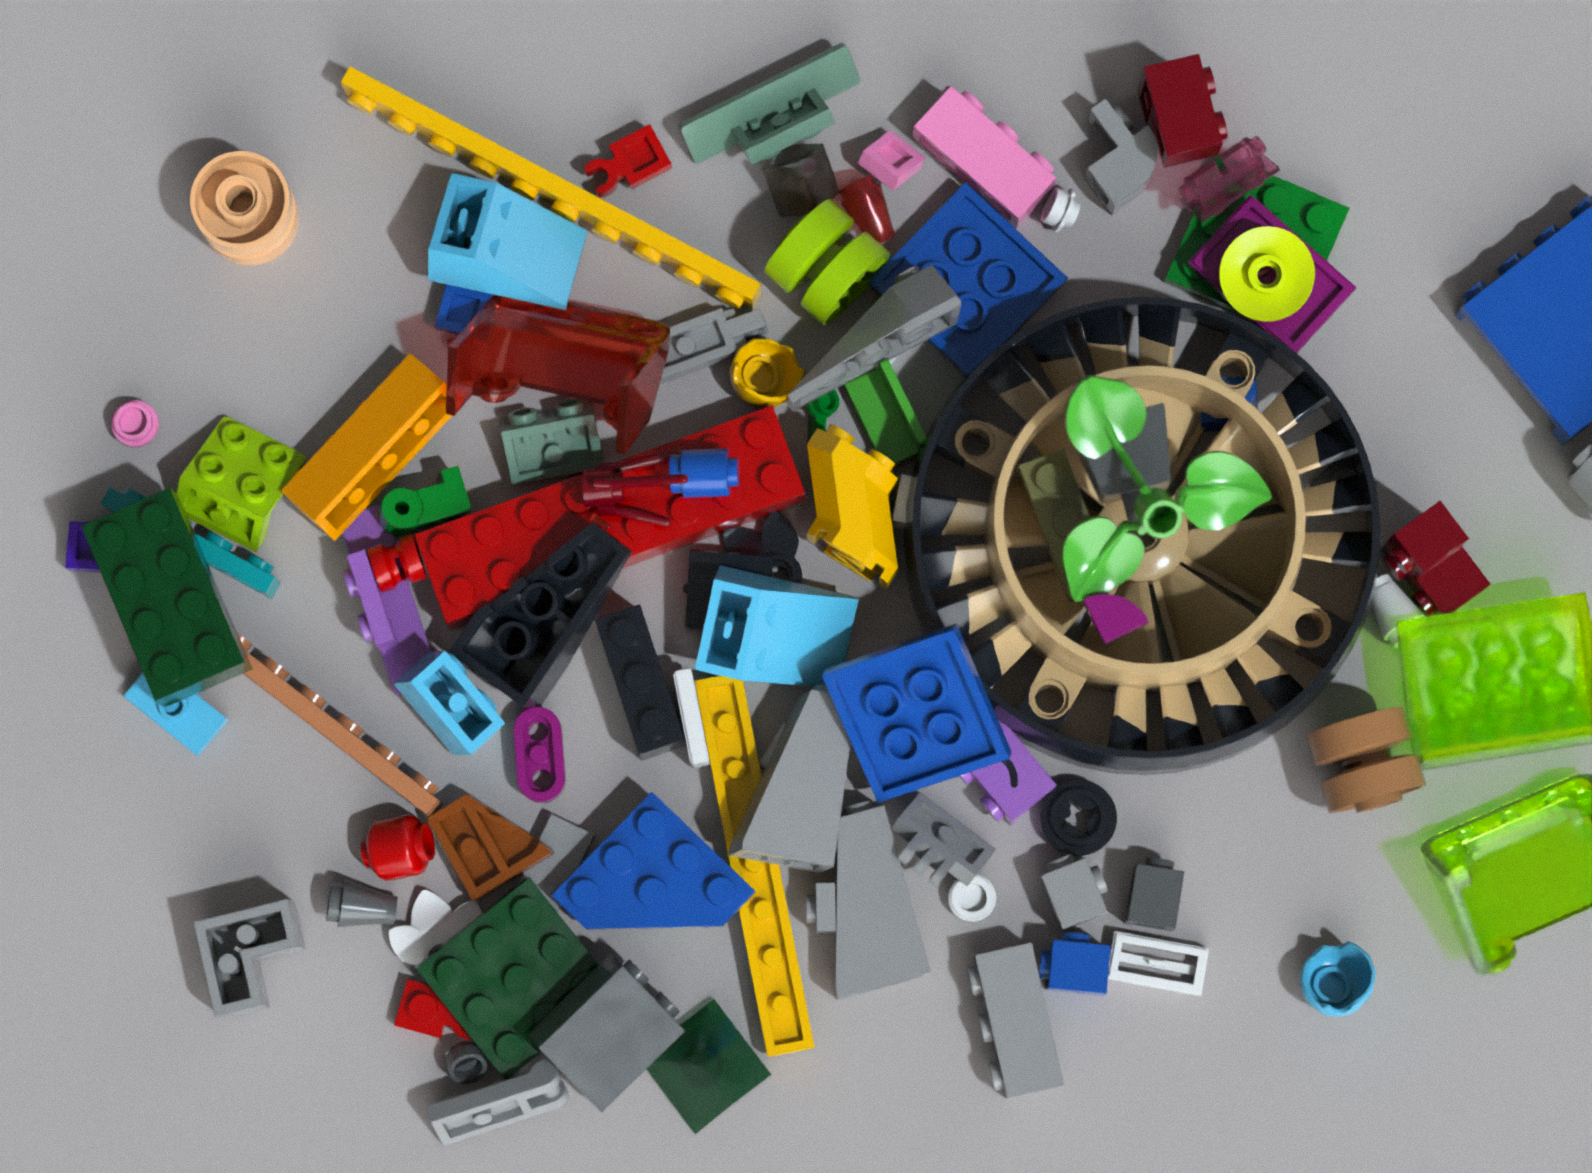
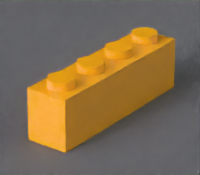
(370, 447)

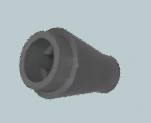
(357, 905)

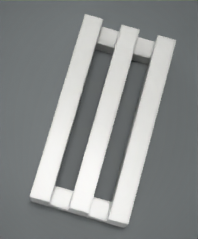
(691, 718)
(1197, 971)

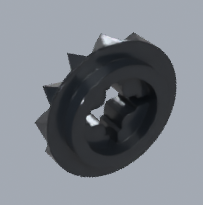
(1087, 797)

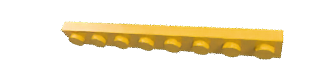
(766, 913)

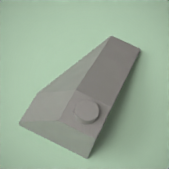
(900, 319)

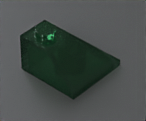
(708, 1068)

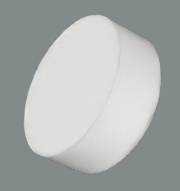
(972, 902)

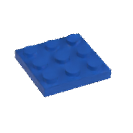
(987, 266)
(917, 713)

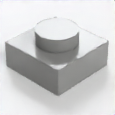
(822, 908)

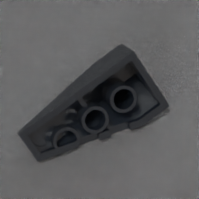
(538, 624)

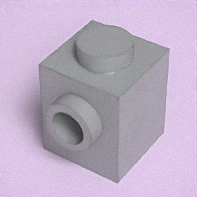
(1073, 891)

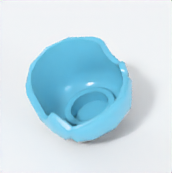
(1337, 979)

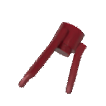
(607, 485)

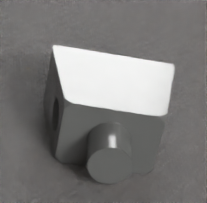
(1147, 452)

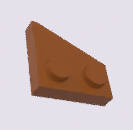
(485, 845)

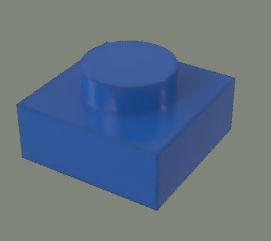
(459, 308)

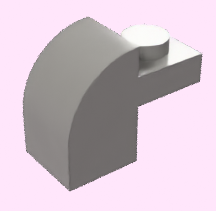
(1128, 166)

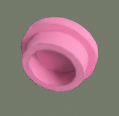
(135, 423)

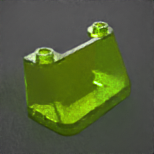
(1515, 870)

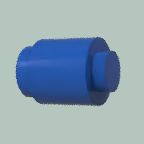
(708, 472)

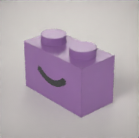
(1013, 784)

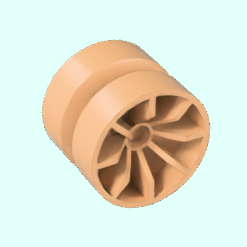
(244, 208)

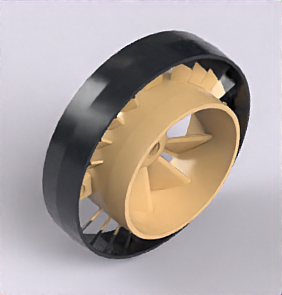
(1202, 625)

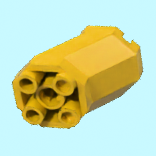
(853, 504)

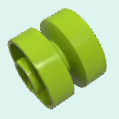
(816, 253)

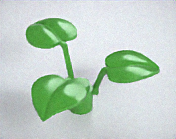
(1217, 490)

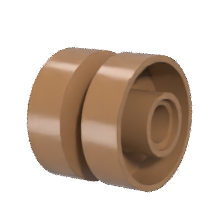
(1371, 774)

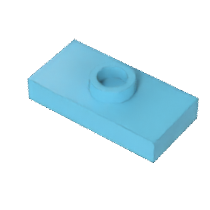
(188, 721)

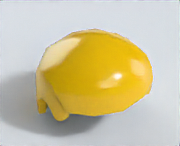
(764, 372)

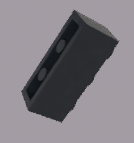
(640, 682)

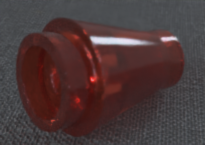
(867, 206)

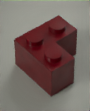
(1180, 110)
(1434, 562)

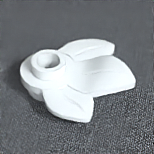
(430, 926)

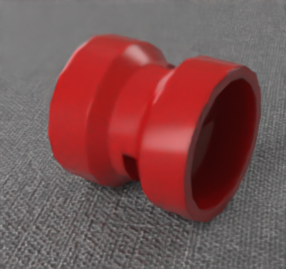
(386, 566)

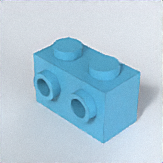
(450, 702)

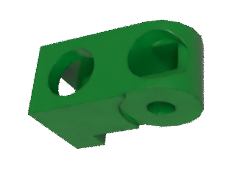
(419, 510)

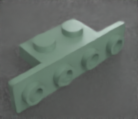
(773, 111)

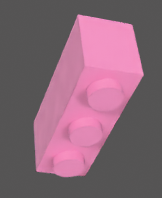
(985, 155)

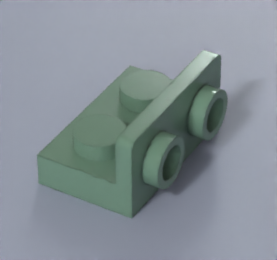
(551, 441)

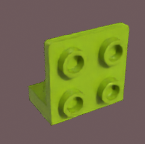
(237, 482)

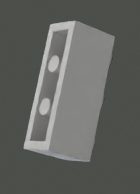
(1015, 1021)

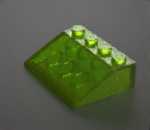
(1498, 680)

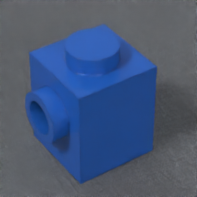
(1075, 965)

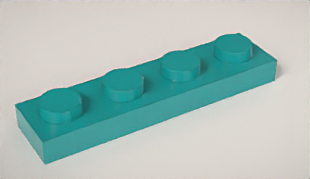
(253, 572)

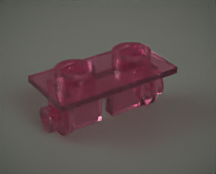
(1211, 191)

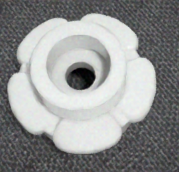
(1060, 209)

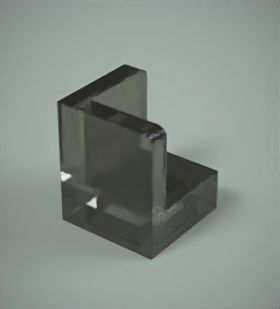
(800, 179)

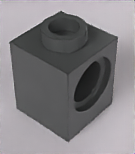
(1154, 895)

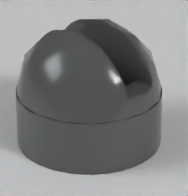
(466, 1062)

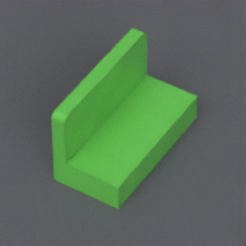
(886, 414)

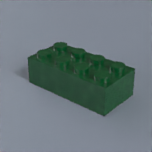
(166, 597)

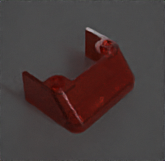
(563, 352)

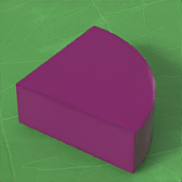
(1113, 616)

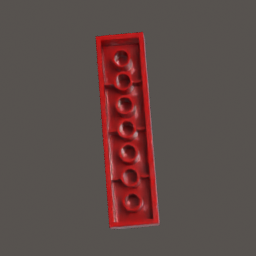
(489, 550)

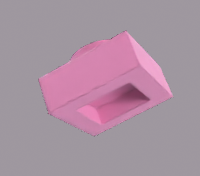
(891, 160)

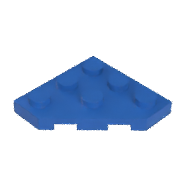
(653, 877)

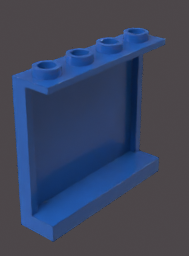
(1542, 321)

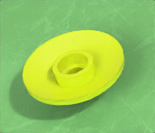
(1273, 249)

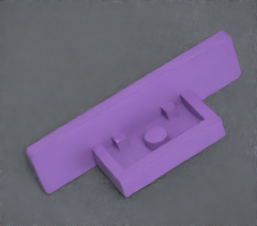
(389, 616)

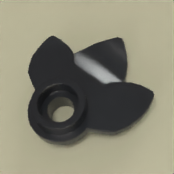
(775, 539)

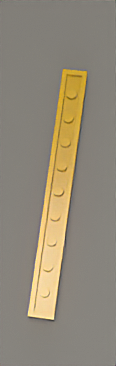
(567, 199)

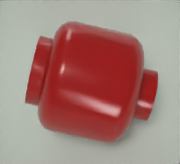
(398, 847)

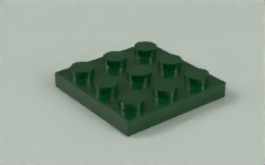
(508, 974)

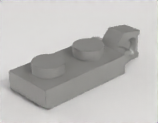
(709, 340)

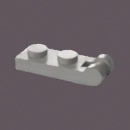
(499, 1104)

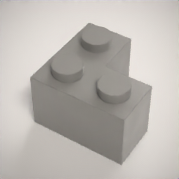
(235, 945)

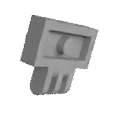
(940, 842)

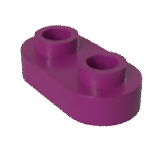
(539, 755)

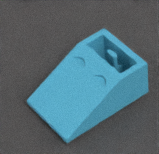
(503, 244)
(773, 629)

